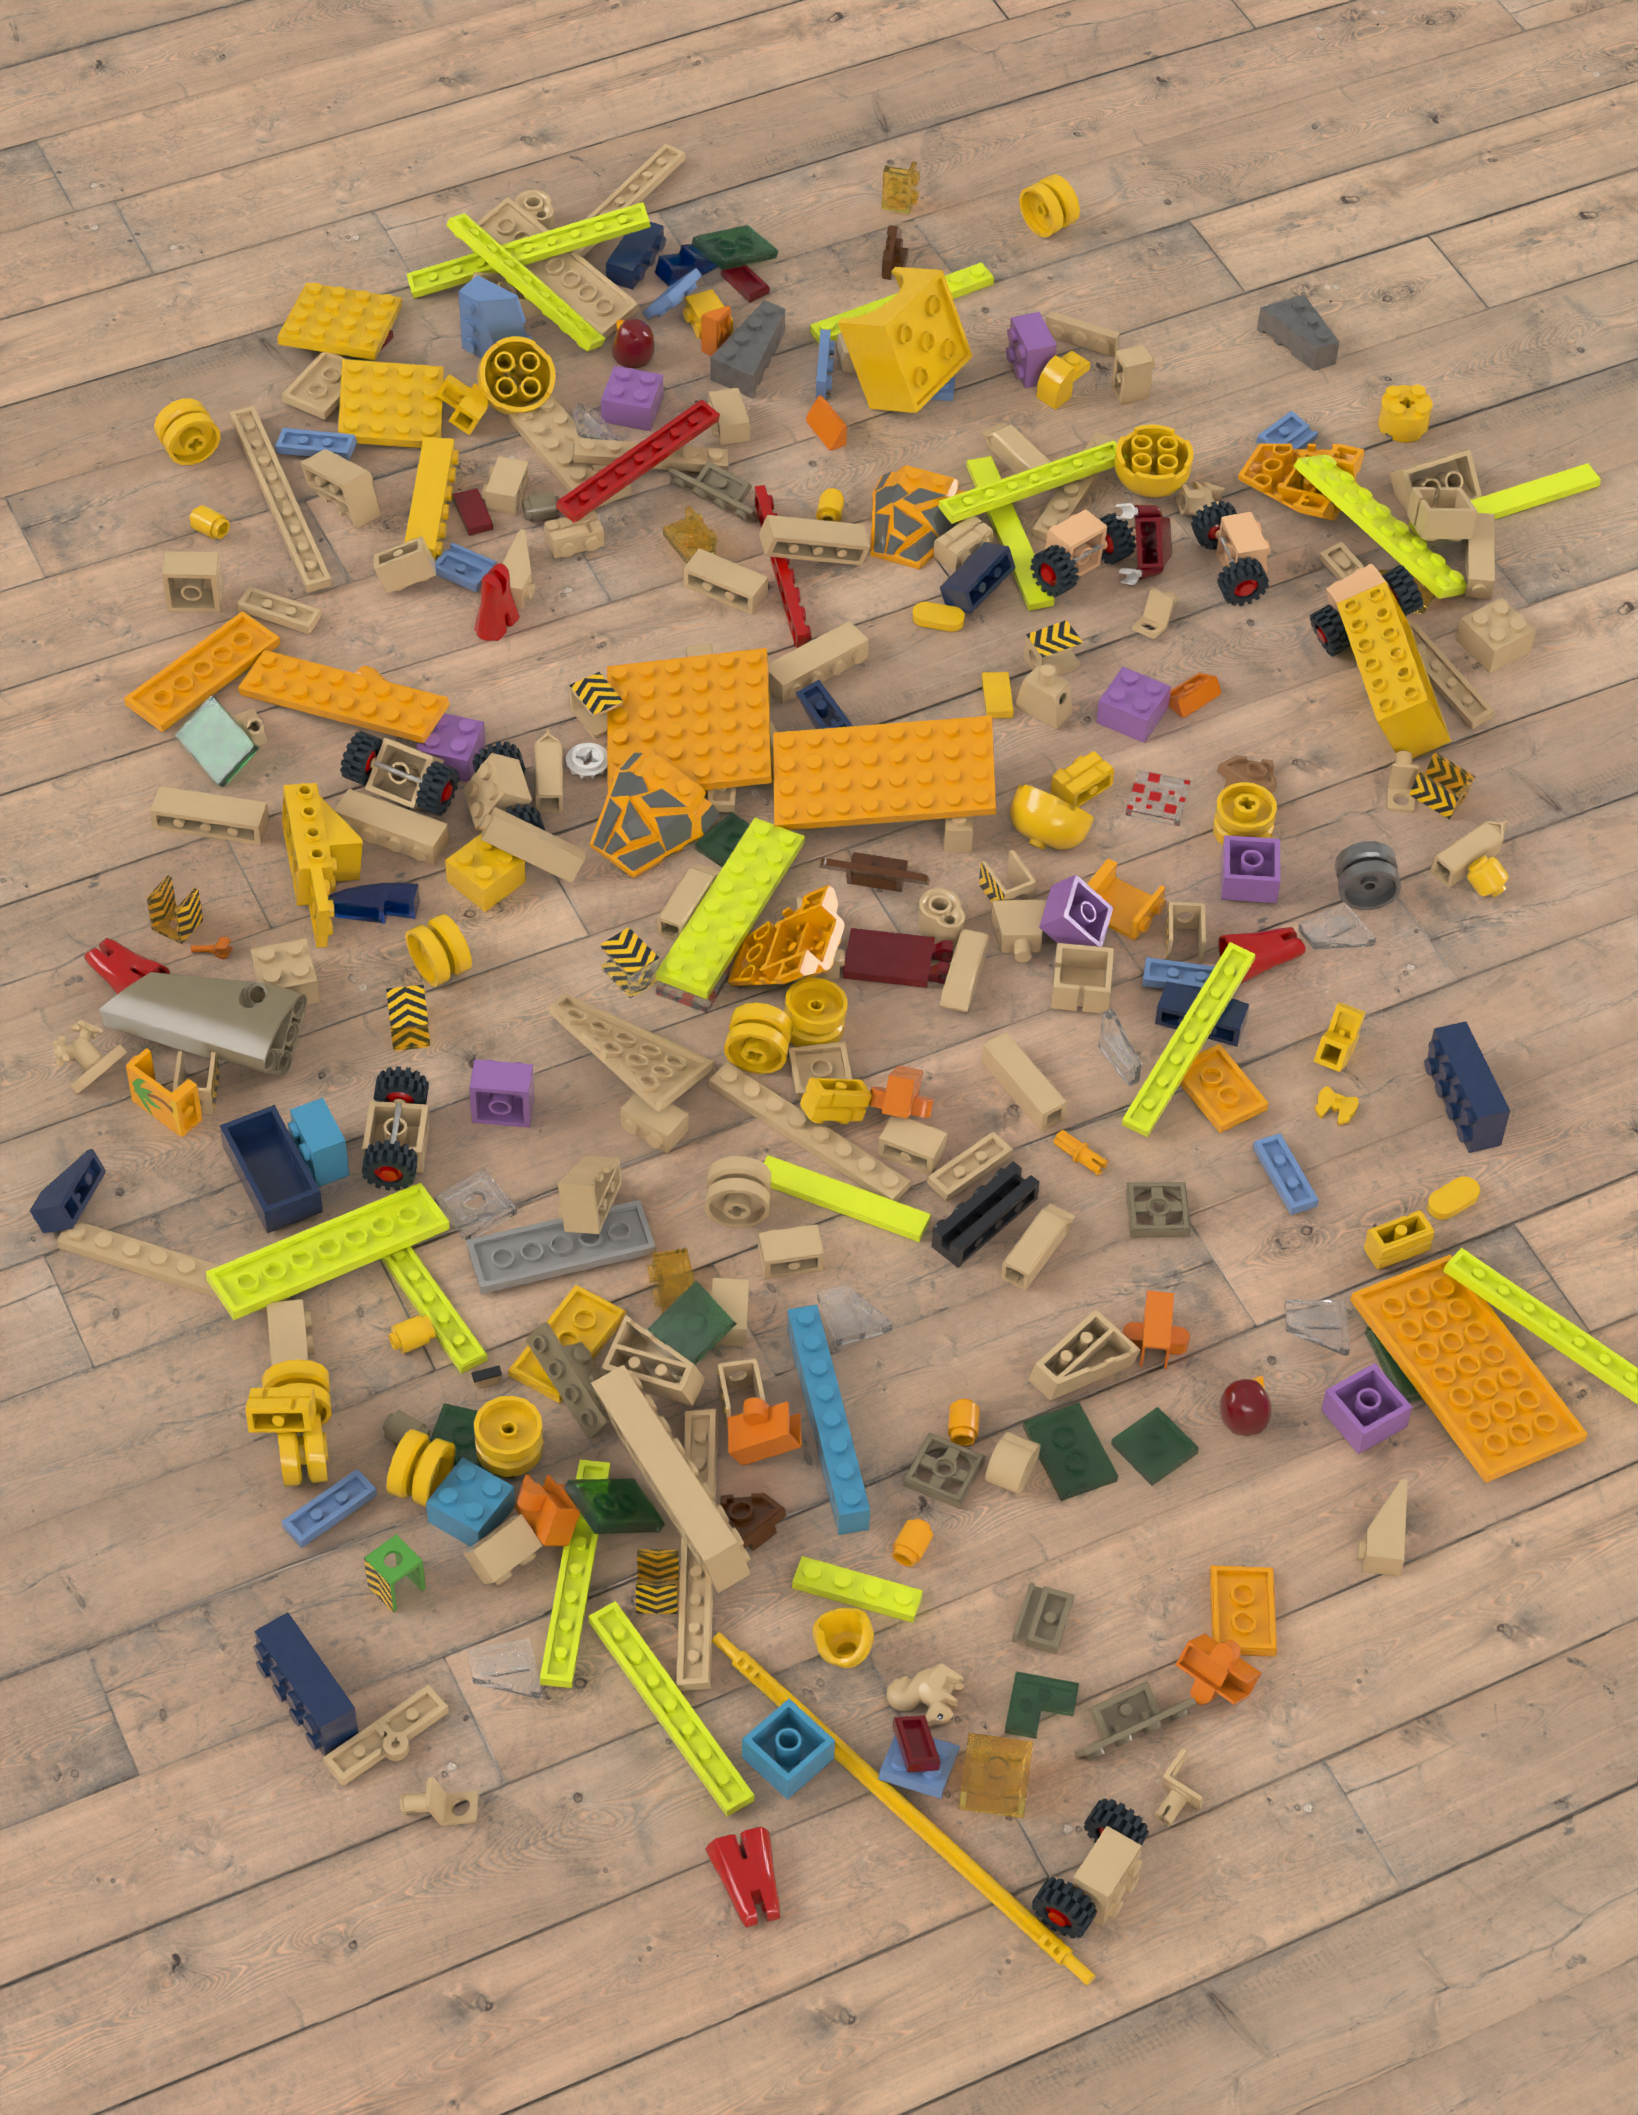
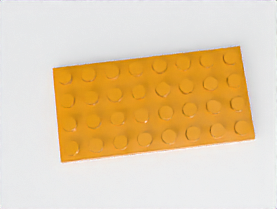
(884, 773)
(1468, 1370)

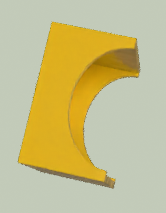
(909, 343)

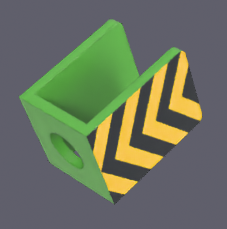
(382, 1578)

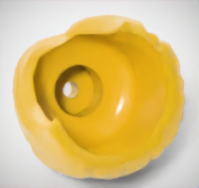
(843, 1636)

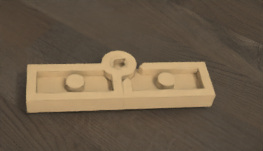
(386, 1736)

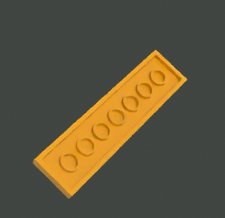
(344, 696)

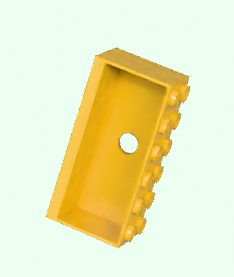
(1393, 671)

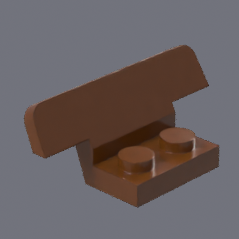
(876, 871)

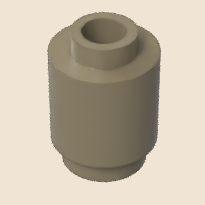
(540, 507)
(399, 1423)

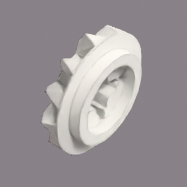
(581, 753)

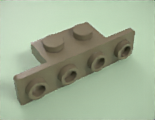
(720, 486)
(571, 1373)
(1126, 1714)

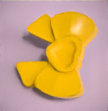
(1344, 1105)

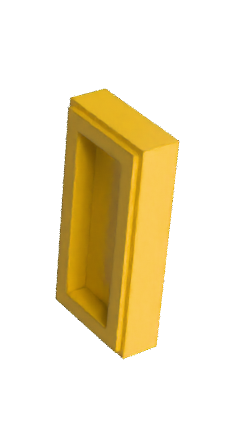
(997, 694)

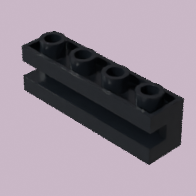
(984, 1214)

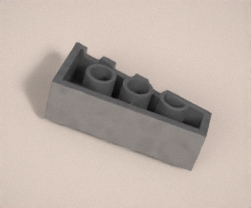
(749, 350)

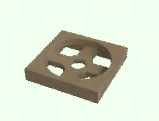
(1159, 1229)
(934, 1488)

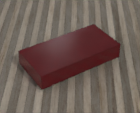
(746, 282)
(472, 511)
(916, 1743)

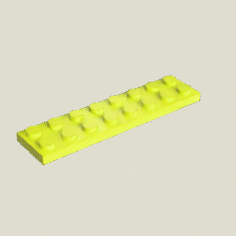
(1382, 526)
(730, 908)
(327, 1251)

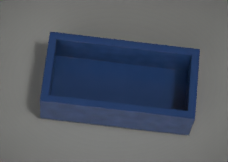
(1467, 1087)
(271, 1169)
(304, 1684)

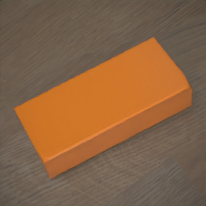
(715, 329)
(827, 424)
(1194, 694)

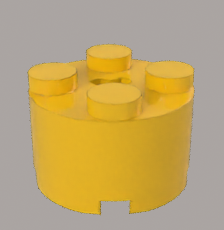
(1405, 412)

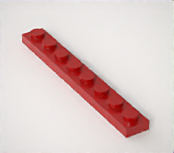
(637, 461)
(784, 577)

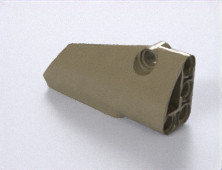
(213, 1016)

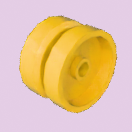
(1049, 205)
(187, 431)
(1245, 812)
(438, 950)
(816, 1011)
(758, 1038)
(302, 1374)
(508, 1436)
(303, 1450)
(419, 1466)

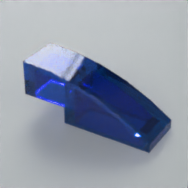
(675, 266)
(376, 902)

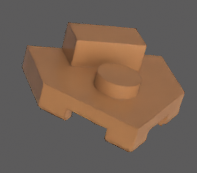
(1242, 770)

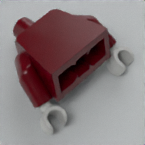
(1152, 541)

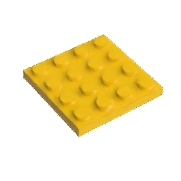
(340, 321)
(390, 402)

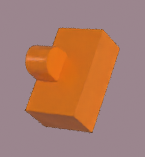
(902, 1094)
(1157, 1327)
(763, 1431)
(547, 1511)
(1217, 1670)

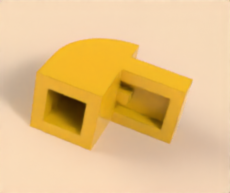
(1057, 378)
(467, 402)
(1341, 1038)

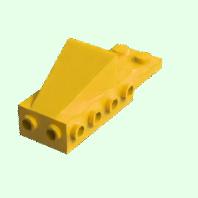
(319, 853)

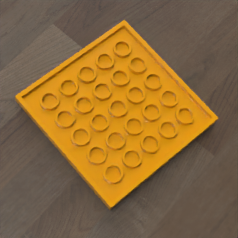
(697, 715)

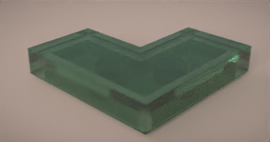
(1037, 1694)

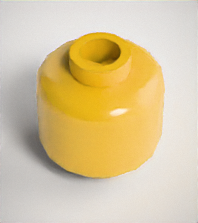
(1487, 876)

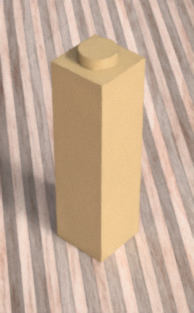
(1480, 558)
(532, 844)
(1023, 1081)

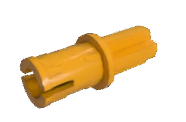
(1080, 1152)

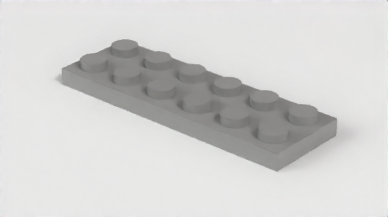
(549, 1252)

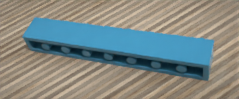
(828, 1420)

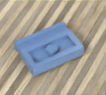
(1289, 430)
(463, 567)

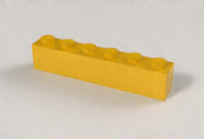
(433, 493)

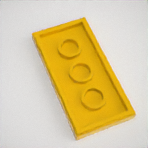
(577, 1319)

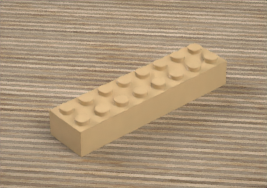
(673, 1478)

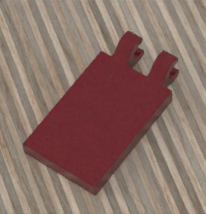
(896, 958)

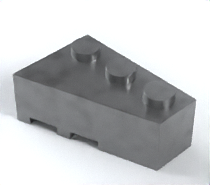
(1301, 330)

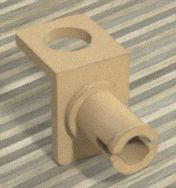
(1156, 613)
(252, 726)
(1401, 781)
(1178, 1792)
(440, 1804)

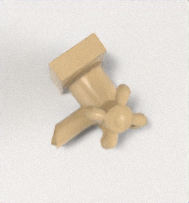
(85, 1054)

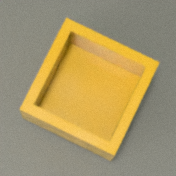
(484, 872)

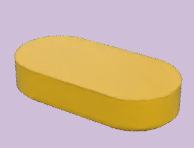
(938, 616)
(1453, 1198)

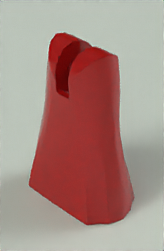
(496, 605)
(1269, 947)
(120, 965)
(747, 1873)

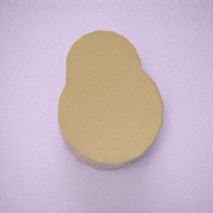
(538, 205)
(941, 915)
(1012, 1462)

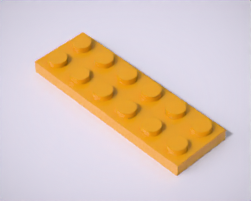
(201, 671)

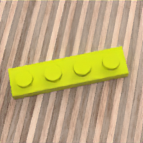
(857, 1589)

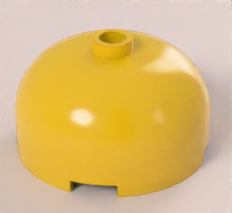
(515, 375)
(1155, 462)
(1048, 819)

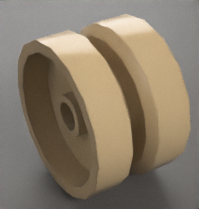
(738, 1191)

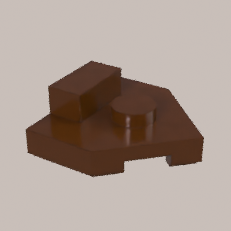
(894, 253)
(753, 1517)

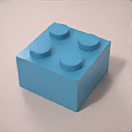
(319, 1141)
(470, 1503)
(788, 1749)

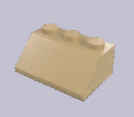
(1448, 470)

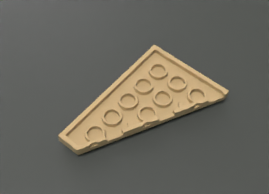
(643, 1060)

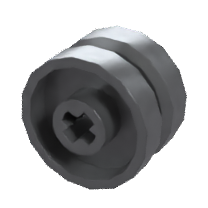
(1367, 875)

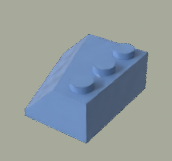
(488, 315)

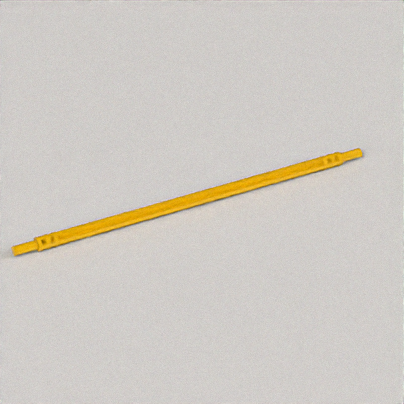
(918, 1822)

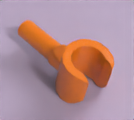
(220, 950)

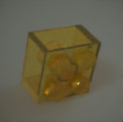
(995, 1775)

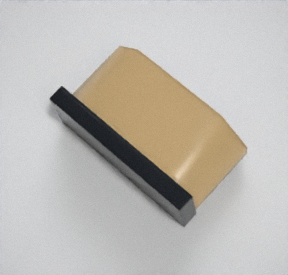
(486, 1377)

